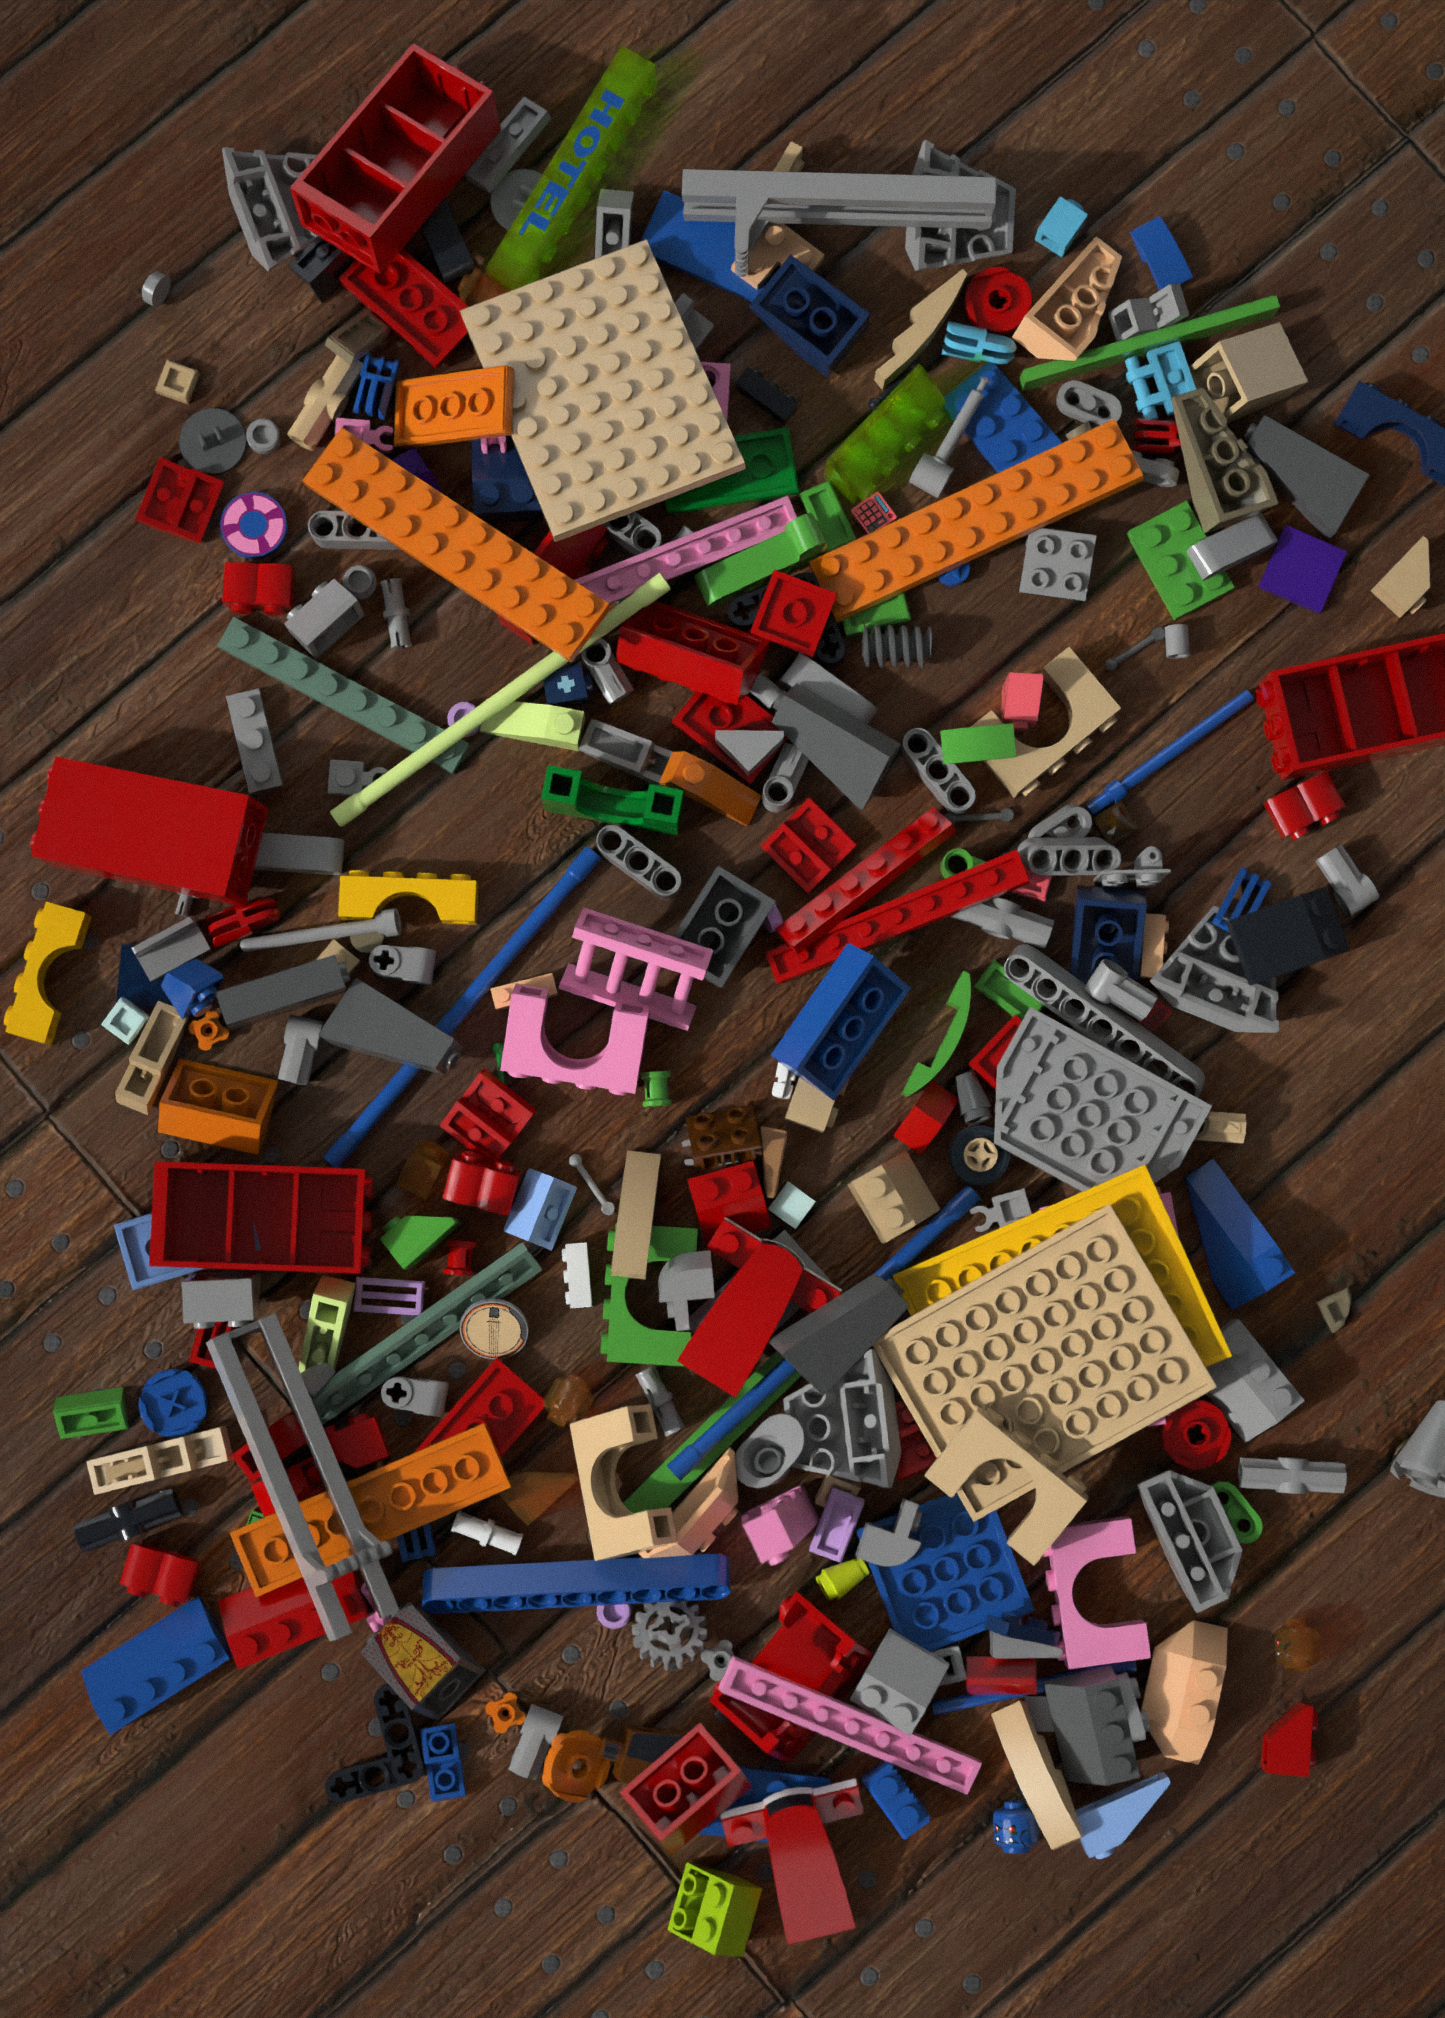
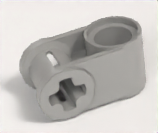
(409, 965)
(422, 1397)

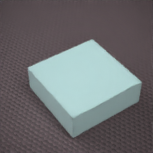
(125, 1020)
(791, 1205)

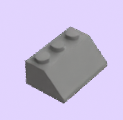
(1250, 1385)

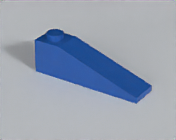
(1236, 1244)

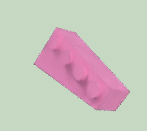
(780, 1524)

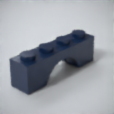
(1372, 411)

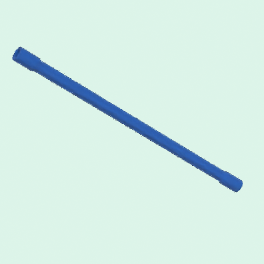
(575, 873)
(695, 1452)

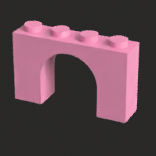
(531, 1054)
(1083, 1641)

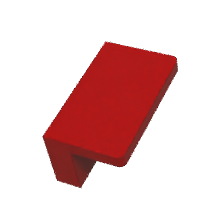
(1001, 1675)

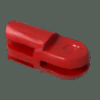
(1167, 437)
(239, 921)

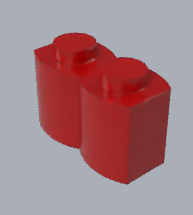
(258, 587)
(1304, 805)
(482, 1183)
(160, 1573)

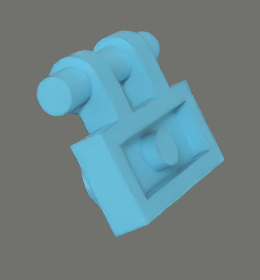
(1170, 374)

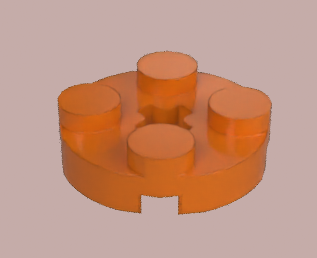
(559, 1762)

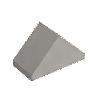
(749, 747)

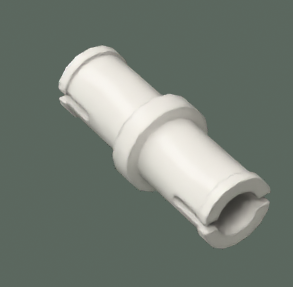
(487, 1532)

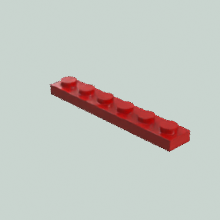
(865, 880)

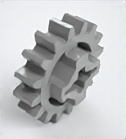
(657, 1637)

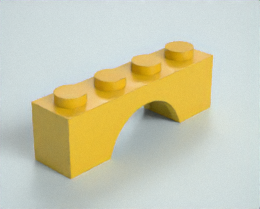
(366, 896)
(57, 932)

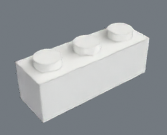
(577, 1275)

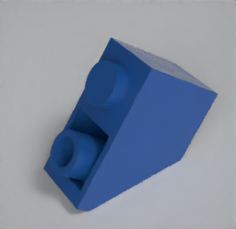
(192, 988)

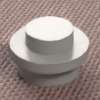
(360, 581)

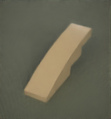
(926, 320)
(635, 1215)
(160, 1460)
(1035, 1773)

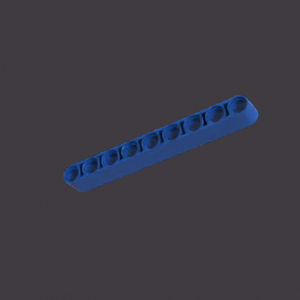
(575, 1583)

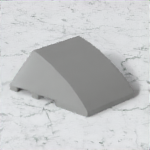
(264, 202)
(950, 246)
(1211, 984)
(852, 1426)

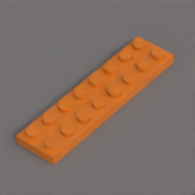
(388, 1502)

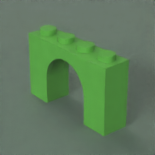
(626, 1337)

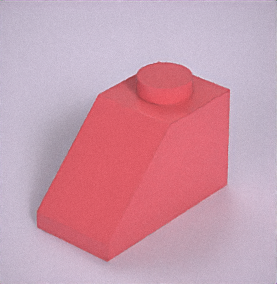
(1021, 700)

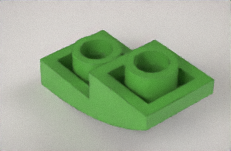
(978, 743)

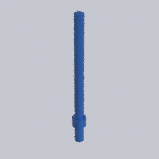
(1118, 790)
(967, 1701)

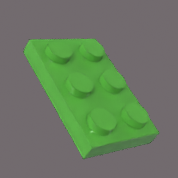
(1162, 550)

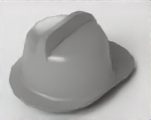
(770, 1451)

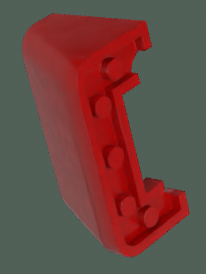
(809, 1652)

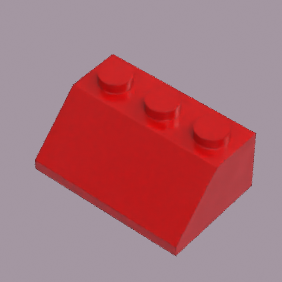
(685, 1789)

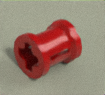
(460, 1257)

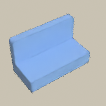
(540, 1209)

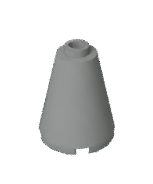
(1424, 1454)

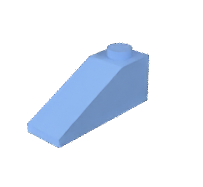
(1114, 1817)

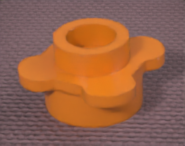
(218, 1032)
(509, 1703)

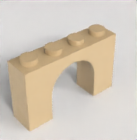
(1088, 710)
(597, 1449)
(1056, 1495)

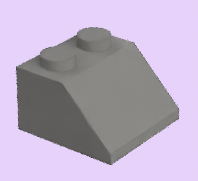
(324, 617)
(221, 1298)
(900, 1681)

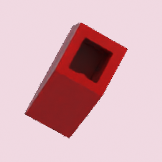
(287, 1439)
(360, 1442)
(304, 1480)
(1288, 1742)

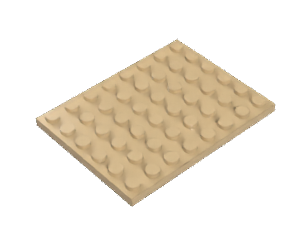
(604, 390)
(1056, 1343)

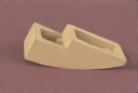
(151, 1059)

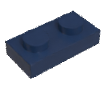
(1012, 1626)

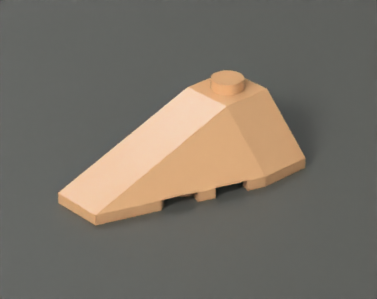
(1071, 309)

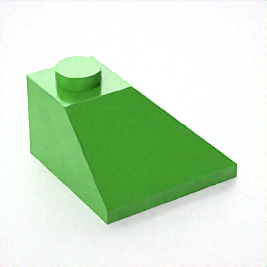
(415, 1237)

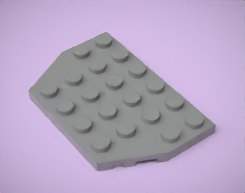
(1087, 1108)

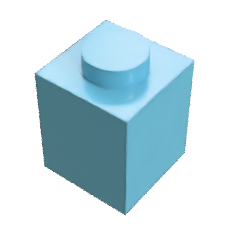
(1061, 226)

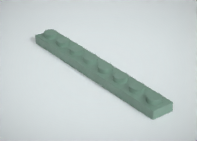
(336, 691)
(422, 1333)

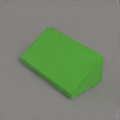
(91, 1413)

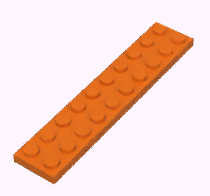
(977, 520)
(457, 545)

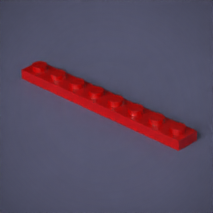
(903, 915)

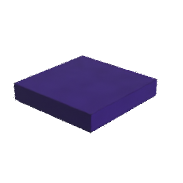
(1302, 569)

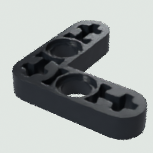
(747, 601)
(389, 1763)

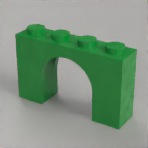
(650, 810)

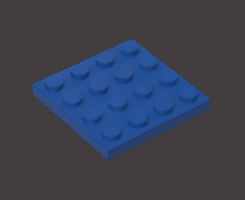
(952, 1578)

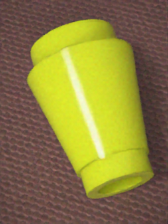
(841, 1578)

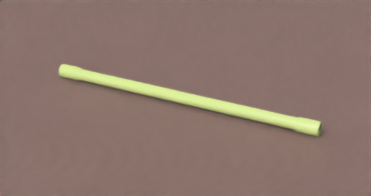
(358, 802)

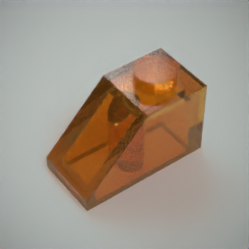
(536, 1491)

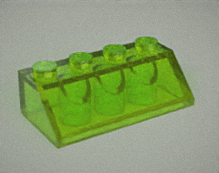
(885, 436)

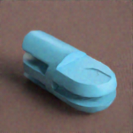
(977, 344)

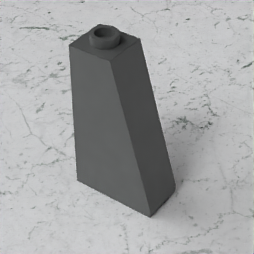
(1306, 474)
(836, 742)
(281, 992)
(383, 1029)
(841, 1331)

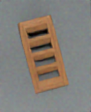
(772, 1147)

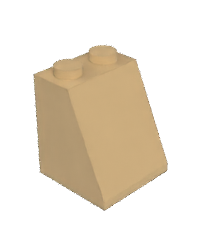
(1249, 371)
(893, 1197)

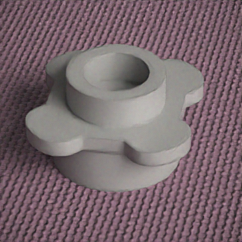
(711, 1656)

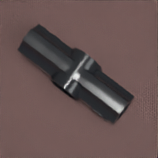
(128, 1520)

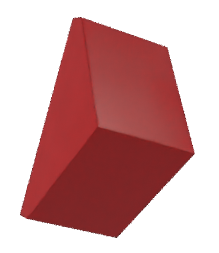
(926, 1117)

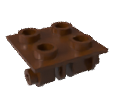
(723, 1134)

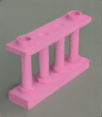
(643, 944)

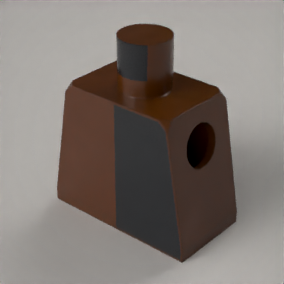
(637, 1749)

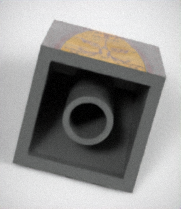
(422, 1661)

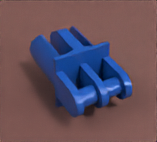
(377, 383)

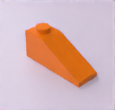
(710, 787)

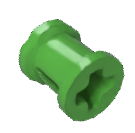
(656, 1088)

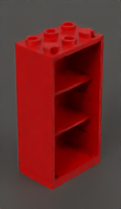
(396, 158)
(1355, 707)
(149, 831)
(301, 1215)

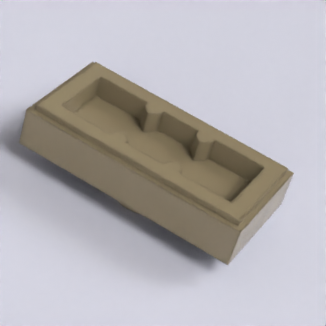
(358, 337)

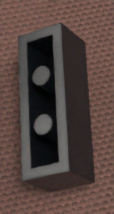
(766, 395)

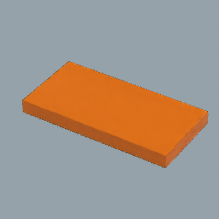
(453, 407)

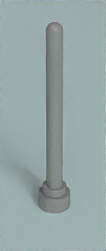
(385, 923)

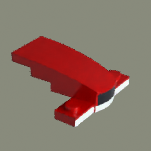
(750, 1305)
(801, 1854)

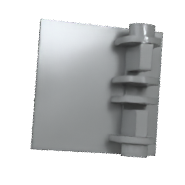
(1057, 563)
(1146, 871)

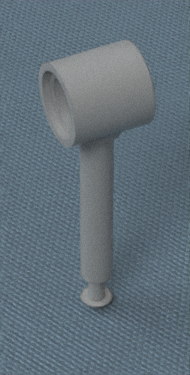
(933, 472)

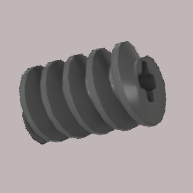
(896, 646)

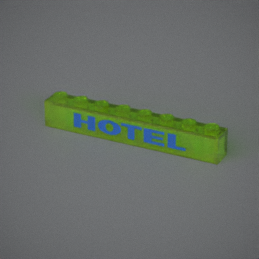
(572, 171)

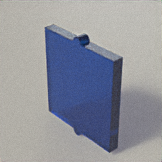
(135, 984)

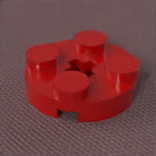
(1008, 286)
(1202, 1453)

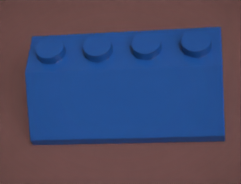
(841, 1021)
(155, 1664)

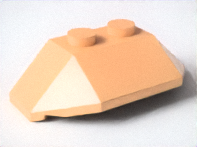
(703, 1510)
(1186, 1689)

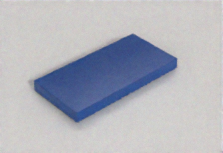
(696, 247)

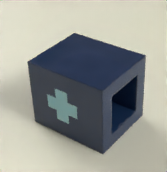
(568, 687)

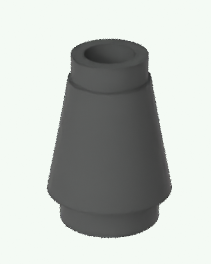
(972, 1100)

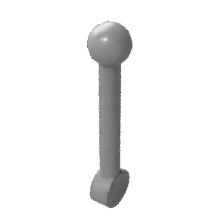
(607, 1207)

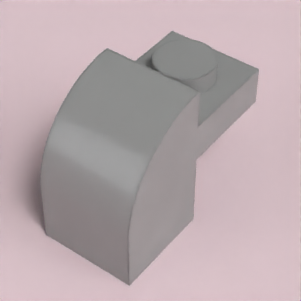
(1149, 314)
(685, 1279)
(893, 1546)

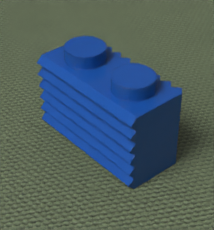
(896, 1798)

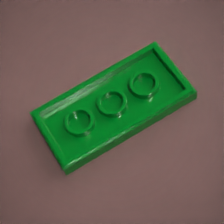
(766, 476)

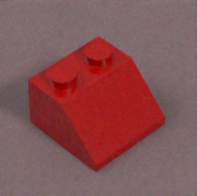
(729, 1194)

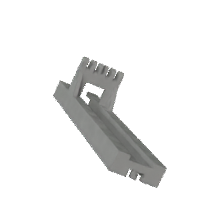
(832, 199)
(364, 1545)

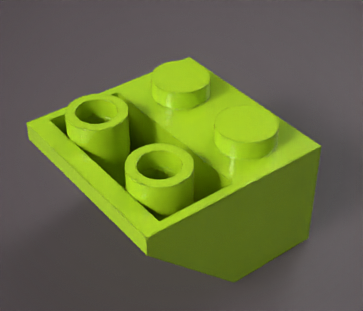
(714, 1910)

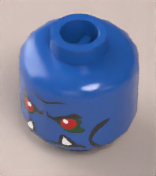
(1015, 1827)

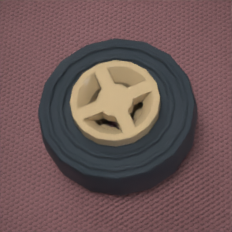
(981, 1140)

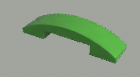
(960, 1001)

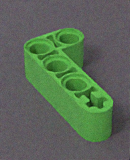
(754, 566)

